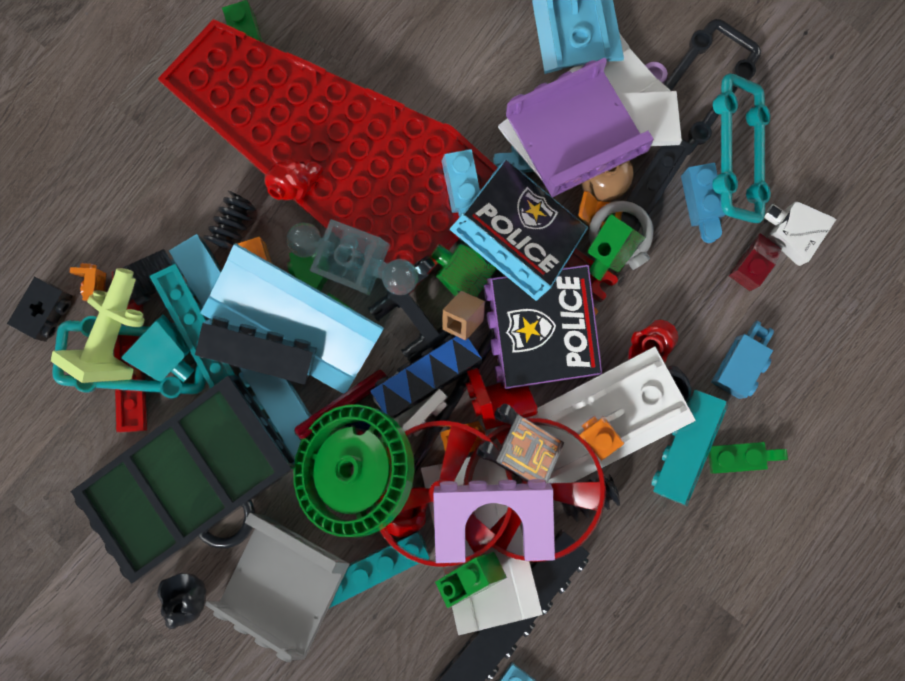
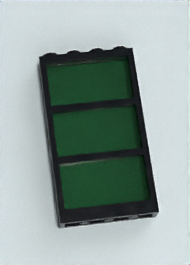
(183, 478)

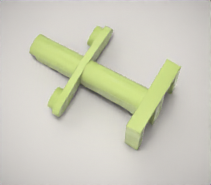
(97, 359)

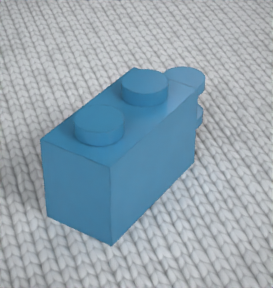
(703, 201)
(745, 362)

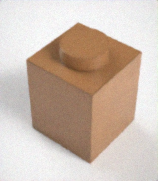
(463, 315)

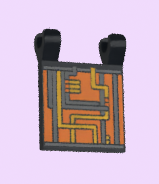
(526, 450)

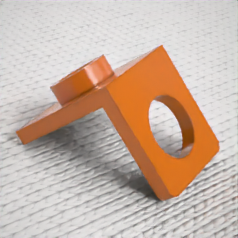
(589, 207)

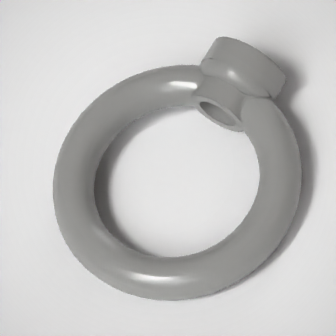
(640, 255)

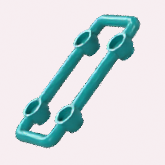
(757, 116)
(169, 387)

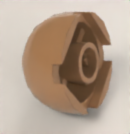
(610, 184)

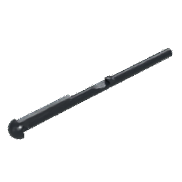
(451, 403)

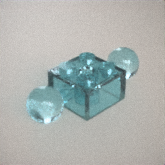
(366, 262)

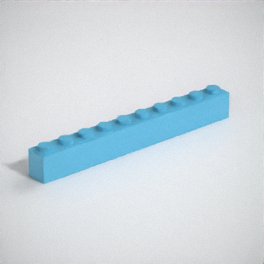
(272, 393)

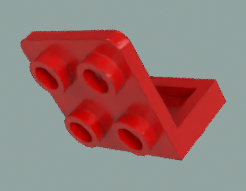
(491, 397)

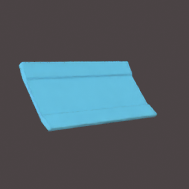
(576, 32)
(275, 301)

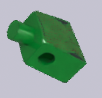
(613, 247)
(462, 269)

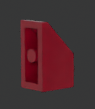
(756, 263)

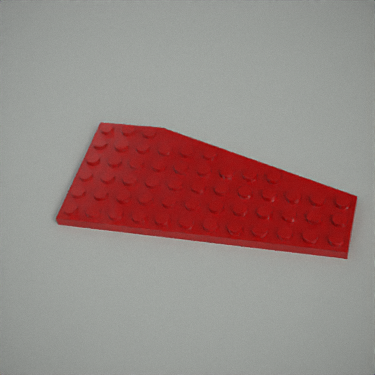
(374, 151)

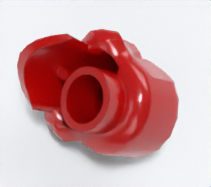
(292, 179)
(659, 335)
(408, 521)

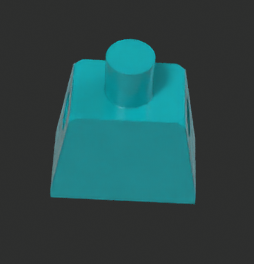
(160, 352)

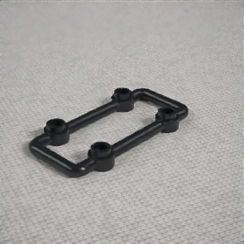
(699, 44)

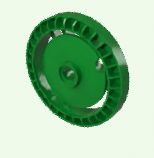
(325, 467)

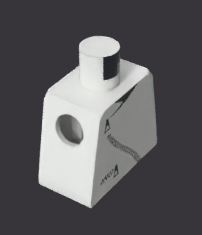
(798, 230)

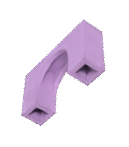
(530, 501)

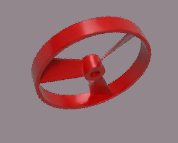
(458, 447)
(581, 494)

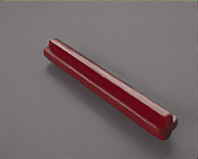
(350, 397)

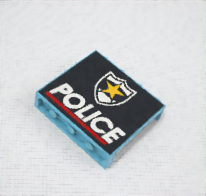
(520, 230)

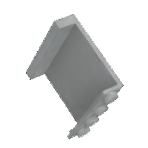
(280, 589)

